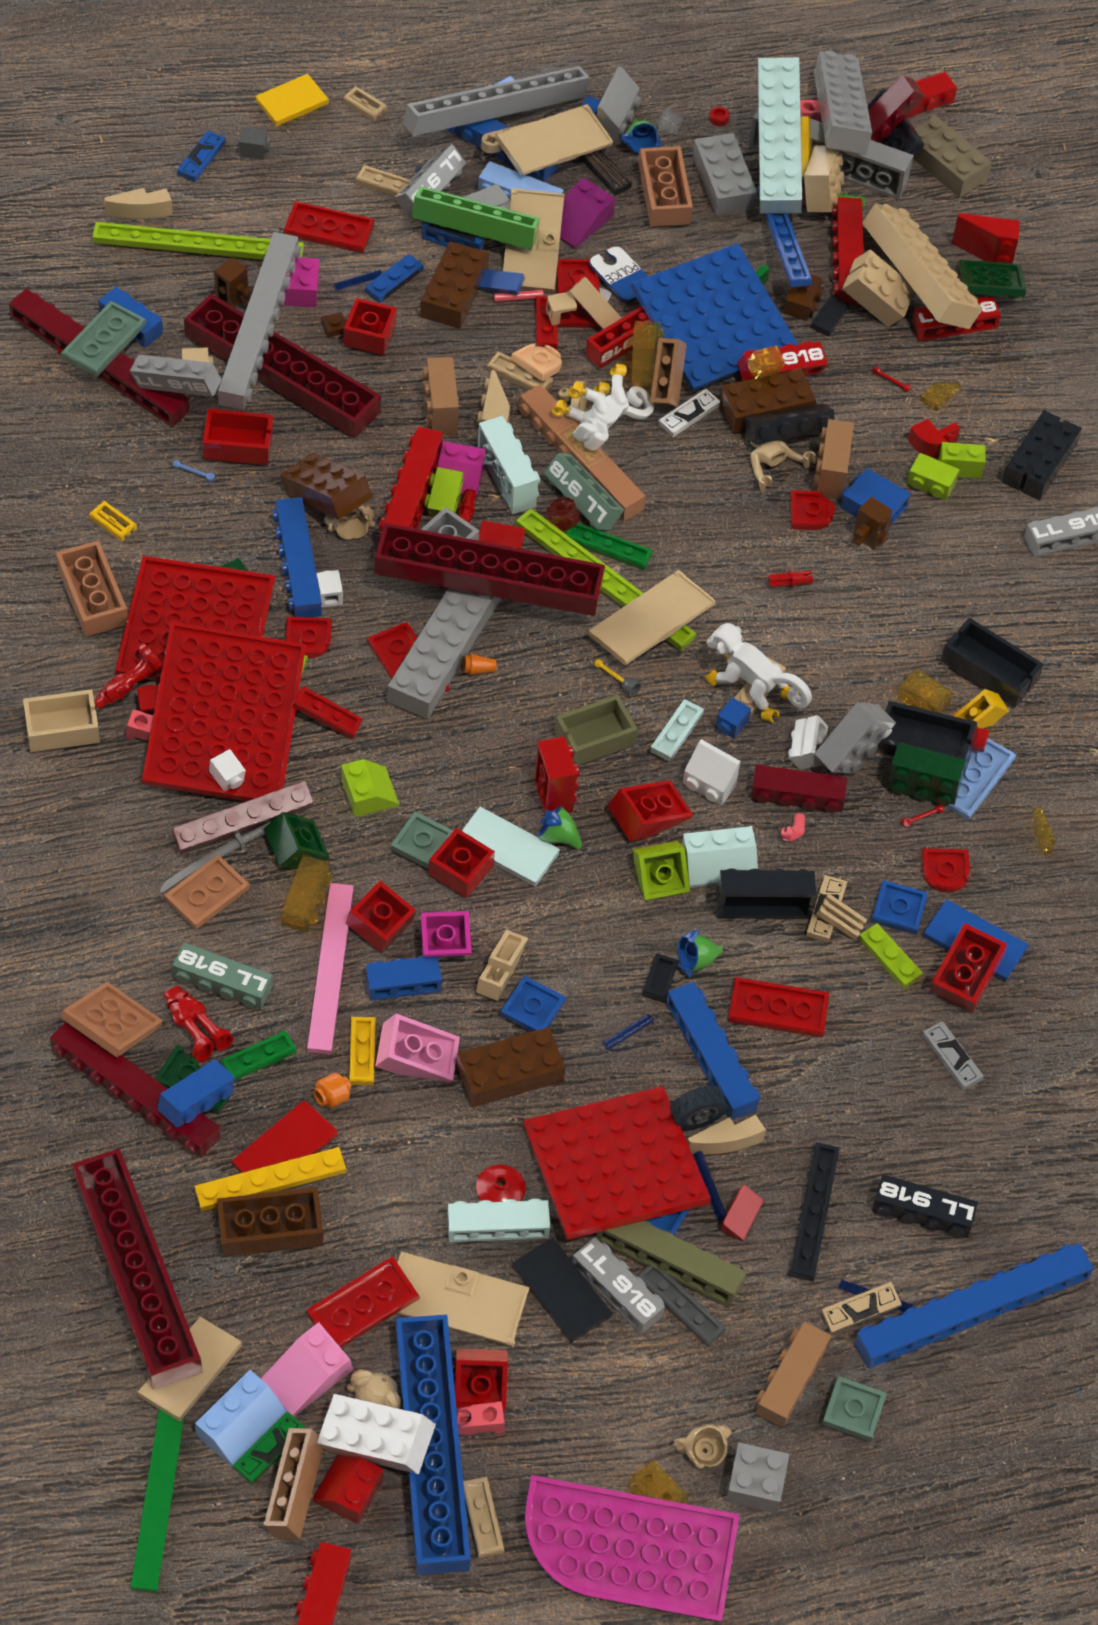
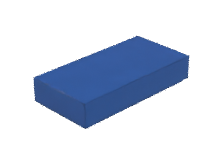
(501, 282)

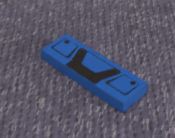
(201, 156)

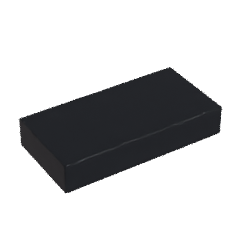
(829, 316)
(660, 978)

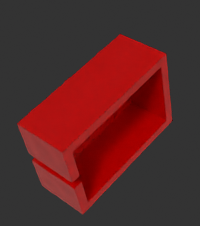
(238, 436)

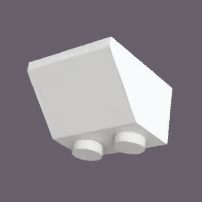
(711, 772)

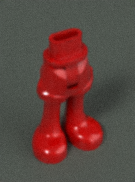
(122, 683)
(185, 1013)

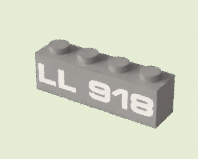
(434, 175)
(175, 375)
(1062, 532)
(618, 1285)

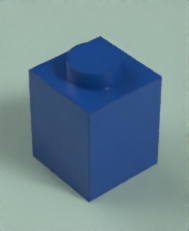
(733, 718)

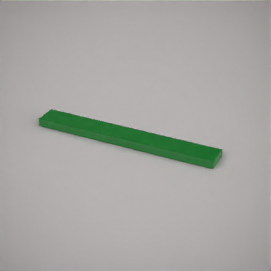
(157, 1504)

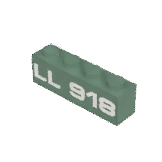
(586, 492)
(222, 976)

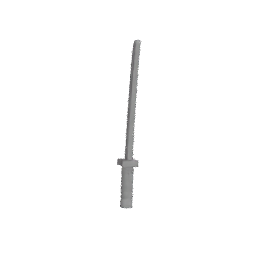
(239, 841)

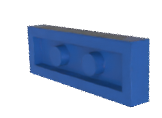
(443, 235)
(394, 278)

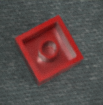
(370, 326)
(461, 862)
(380, 916)

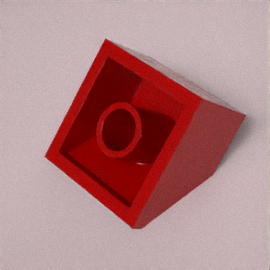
(480, 1377)
(349, 1487)

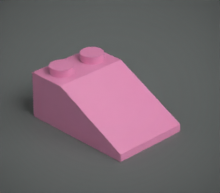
(417, 1049)
(307, 1370)

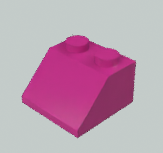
(464, 459)
(445, 934)

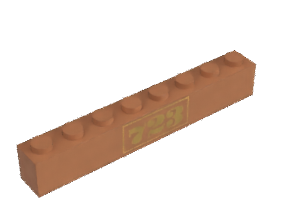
(558, 431)

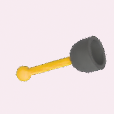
(629, 685)

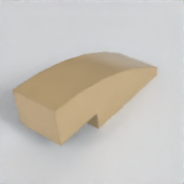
(139, 204)
(501, 965)
(727, 1137)

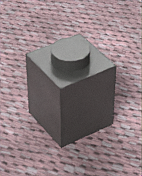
(253, 143)

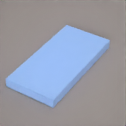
(981, 776)

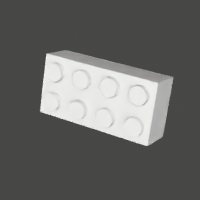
(376, 1433)

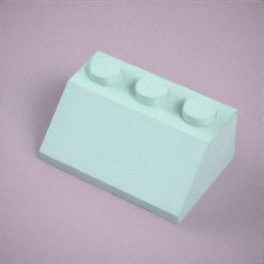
(716, 851)

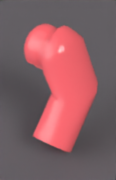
(796, 831)

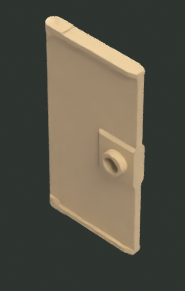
(554, 139)
(540, 263)
(651, 617)
(471, 1300)

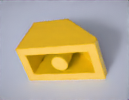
(984, 709)

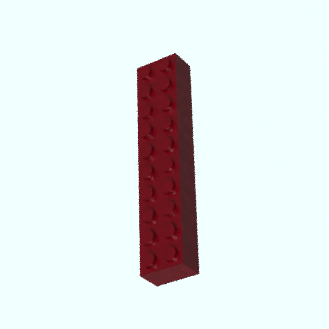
(289, 369)
(489, 569)
(137, 1269)

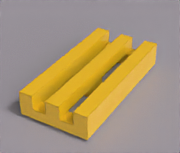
(109, 523)

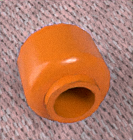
(332, 1090)

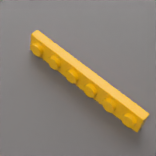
(272, 1177)

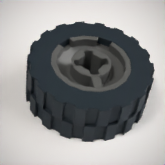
(698, 1107)

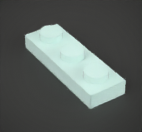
(677, 730)

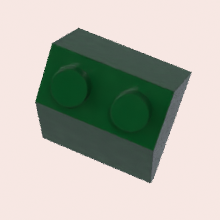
(294, 837)

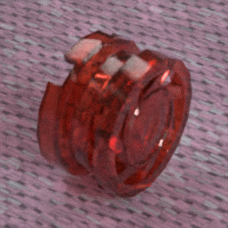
(563, 513)

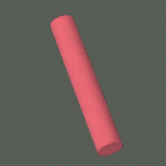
(524, 295)

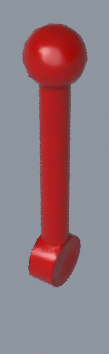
(877, 371)
(907, 821)

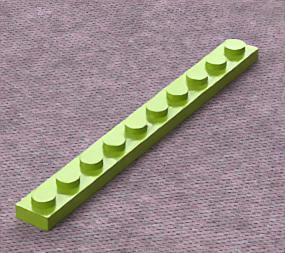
(182, 240)
(613, 584)

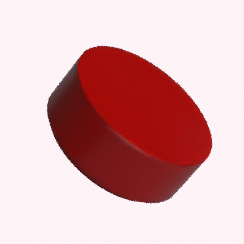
(719, 116)

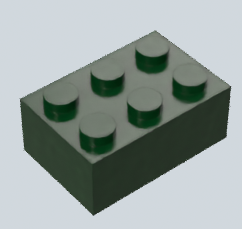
(926, 774)

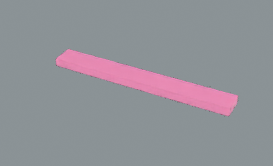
(330, 969)

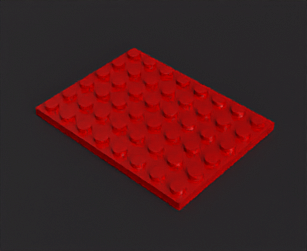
(219, 696)

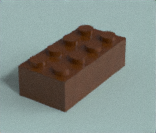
(454, 285)
(763, 396)
(326, 485)
(510, 1067)
(270, 1222)

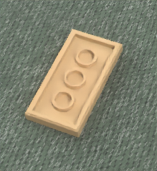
(215, 1350)

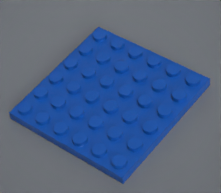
(714, 309)

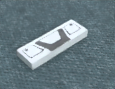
(689, 413)

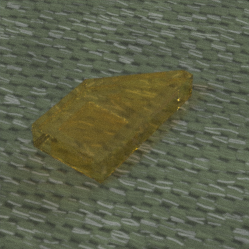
(939, 394)
(1043, 831)

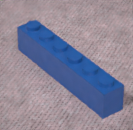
(473, 133)
(298, 558)
(712, 1049)

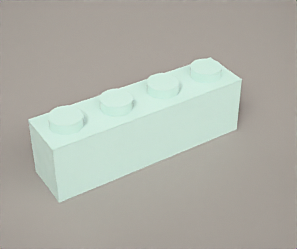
(498, 1220)

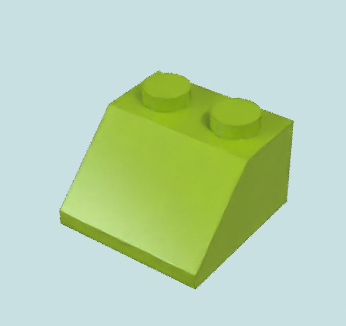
(368, 787)
(661, 870)

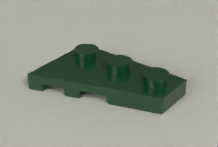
(177, 1068)

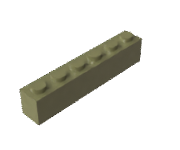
(678, 1259)

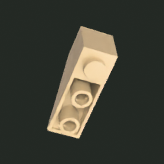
(495, 402)

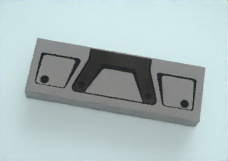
(952, 1055)

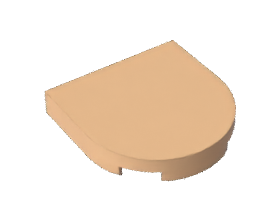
(538, 361)

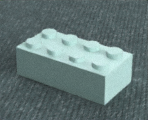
(508, 464)

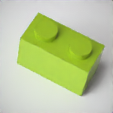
(966, 457)
(933, 476)
(445, 491)

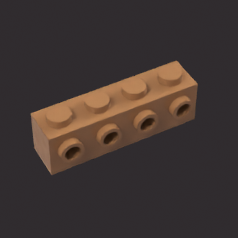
(793, 1374)
(294, 1484)

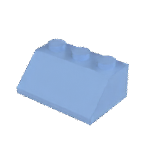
(240, 1418)

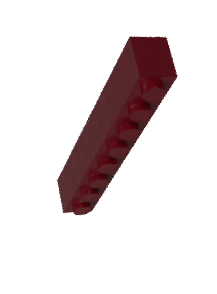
(132, 1086)

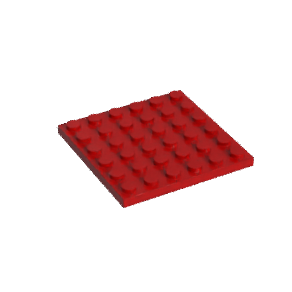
(193, 596)
(615, 1162)

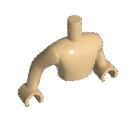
(773, 454)

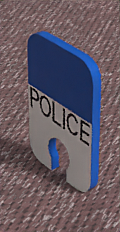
(618, 276)

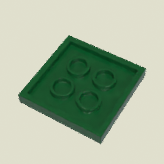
(992, 278)

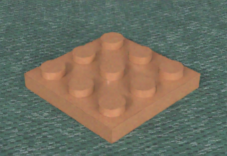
(111, 1019)

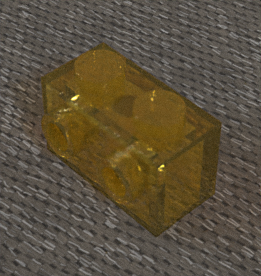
(924, 692)
(656, 1483)

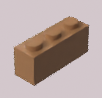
(668, 372)

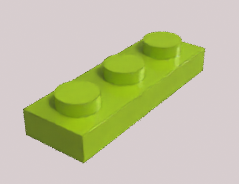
(890, 956)

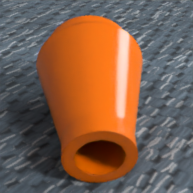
(476, 664)

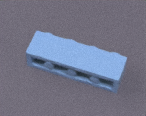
(510, 179)

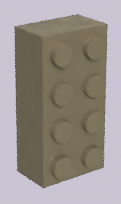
(951, 157)

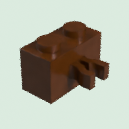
(232, 283)
(802, 299)
(872, 523)

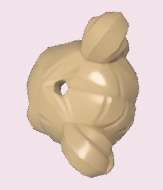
(352, 525)
(375, 1388)
(707, 1437)

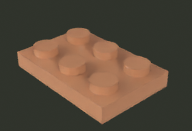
(207, 892)

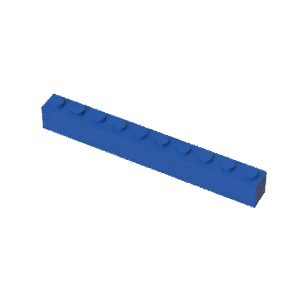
(973, 1305)

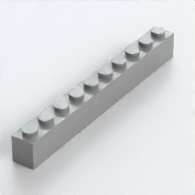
(496, 100)
(259, 321)

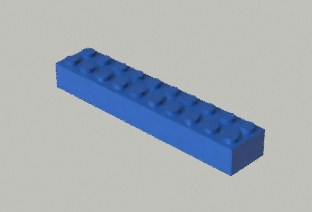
(438, 1489)

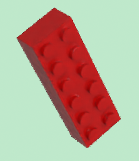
(414, 479)

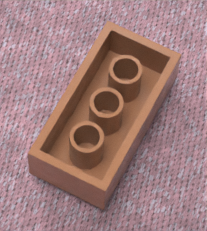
(665, 186)
(92, 588)

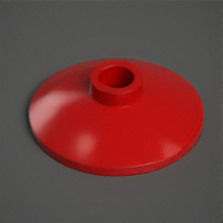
(489, 1189)

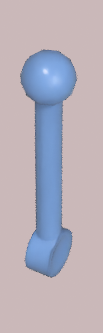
(210, 477)

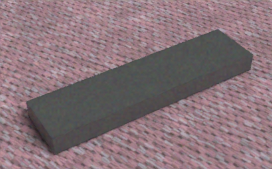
(683, 1305)

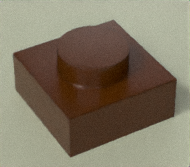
(333, 324)

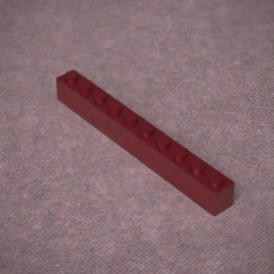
(61, 330)

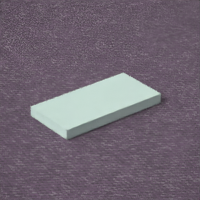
(514, 848)

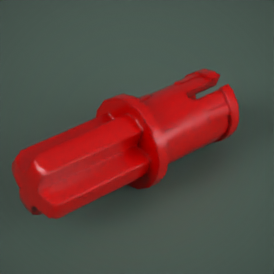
(790, 578)

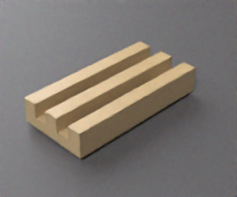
(362, 105)
(842, 913)

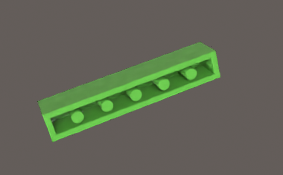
(475, 217)

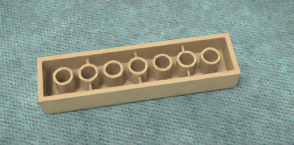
(922, 266)

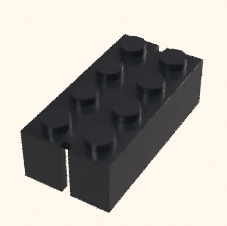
(1042, 455)
(992, 662)
(929, 731)
(765, 894)

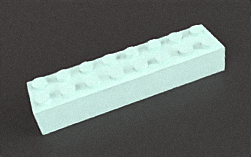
(779, 135)

